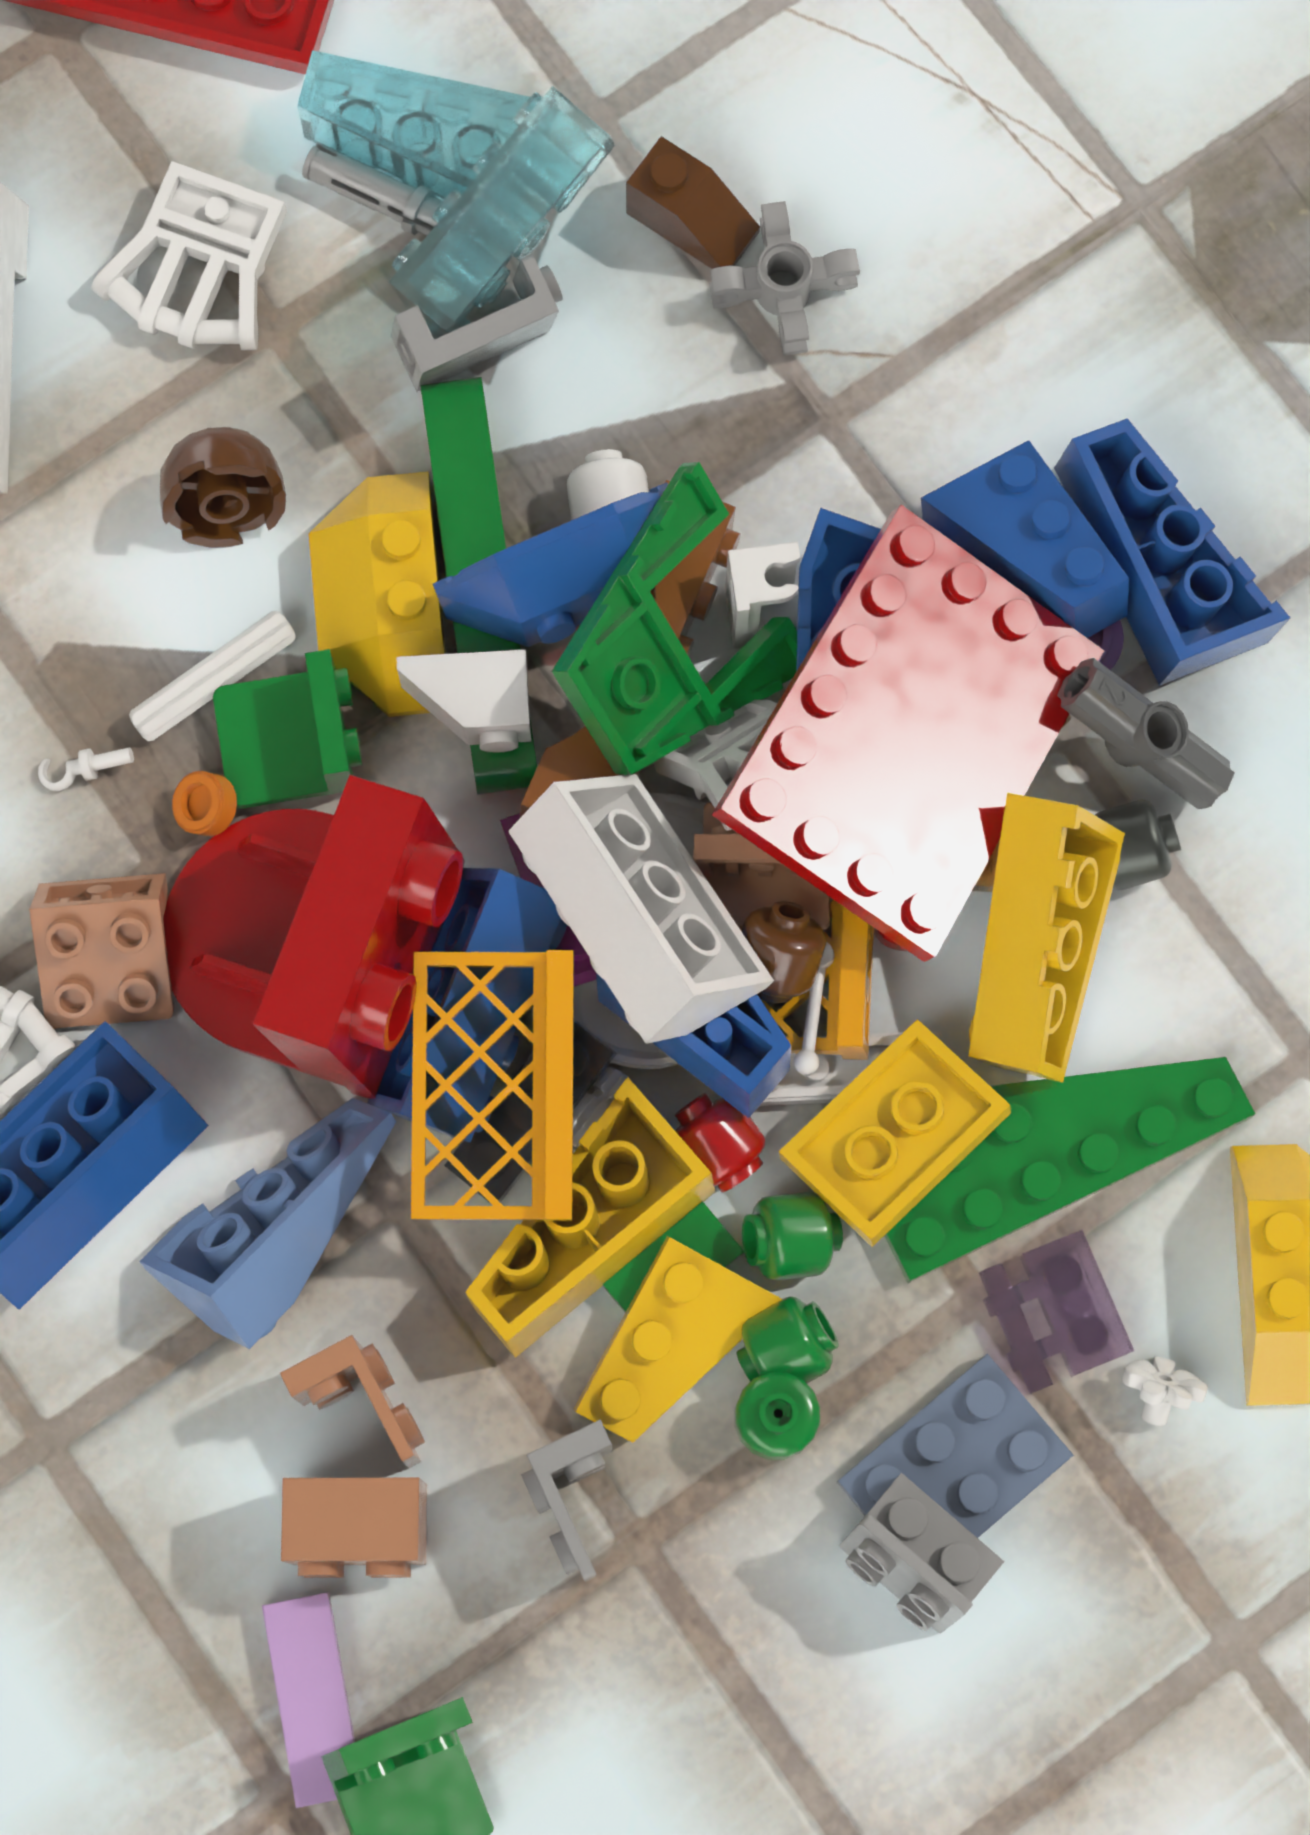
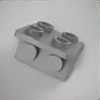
(920, 1556)

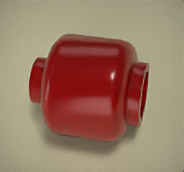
(721, 1139)

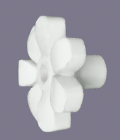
(1163, 1388)

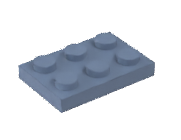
(967, 1449)

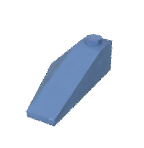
(260, 1245)

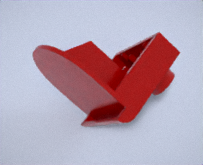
(306, 929)

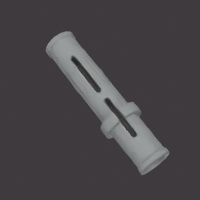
(372, 188)

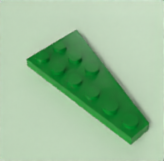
(1063, 1148)

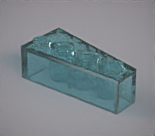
(404, 120)
(501, 210)

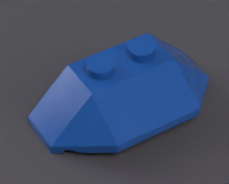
(548, 581)

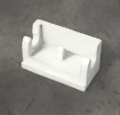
(758, 579)

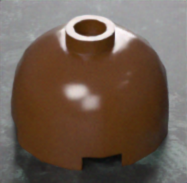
(221, 486)

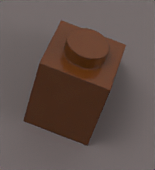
(689, 206)

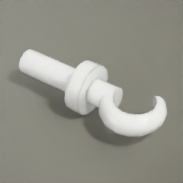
(87, 765)

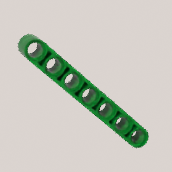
(470, 532)

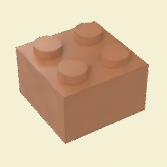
(354, 1524)

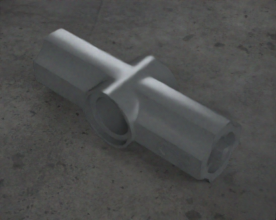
(1145, 733)

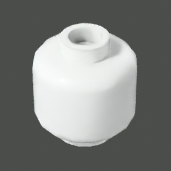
(603, 480)

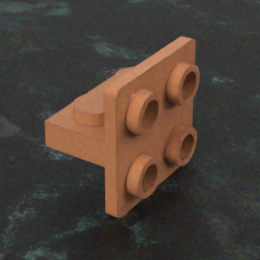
(749, 877)

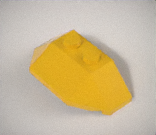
(375, 585)
(1273, 1270)

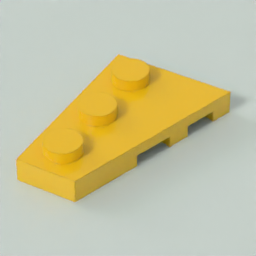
(669, 1338)

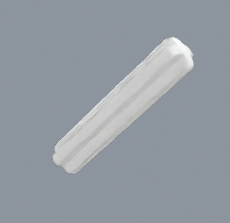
(218, 669)

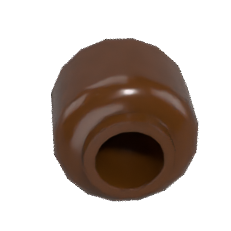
(788, 947)

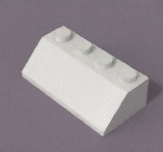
(638, 905)

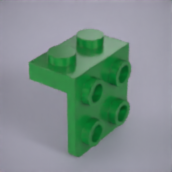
(287, 734)

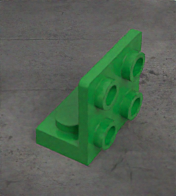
(410, 1779)

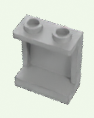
(438, 359)

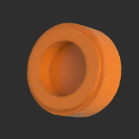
(204, 803)

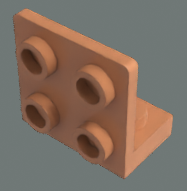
(102, 950)
(327, 1379)

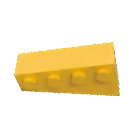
(1042, 934)
(627, 1191)

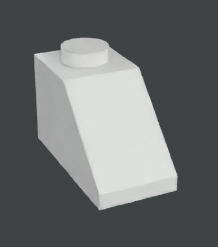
(473, 694)

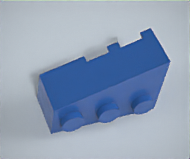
(1033, 536)
(734, 1055)

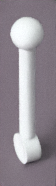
(807, 1060)

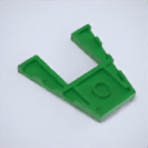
(627, 663)

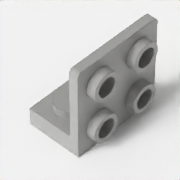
(578, 1458)

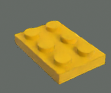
(894, 1132)

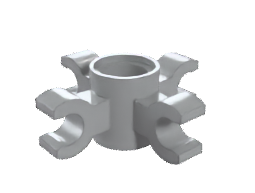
(831, 272)

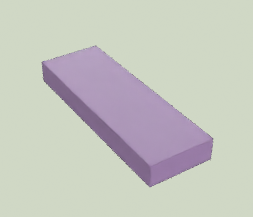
(308, 1691)

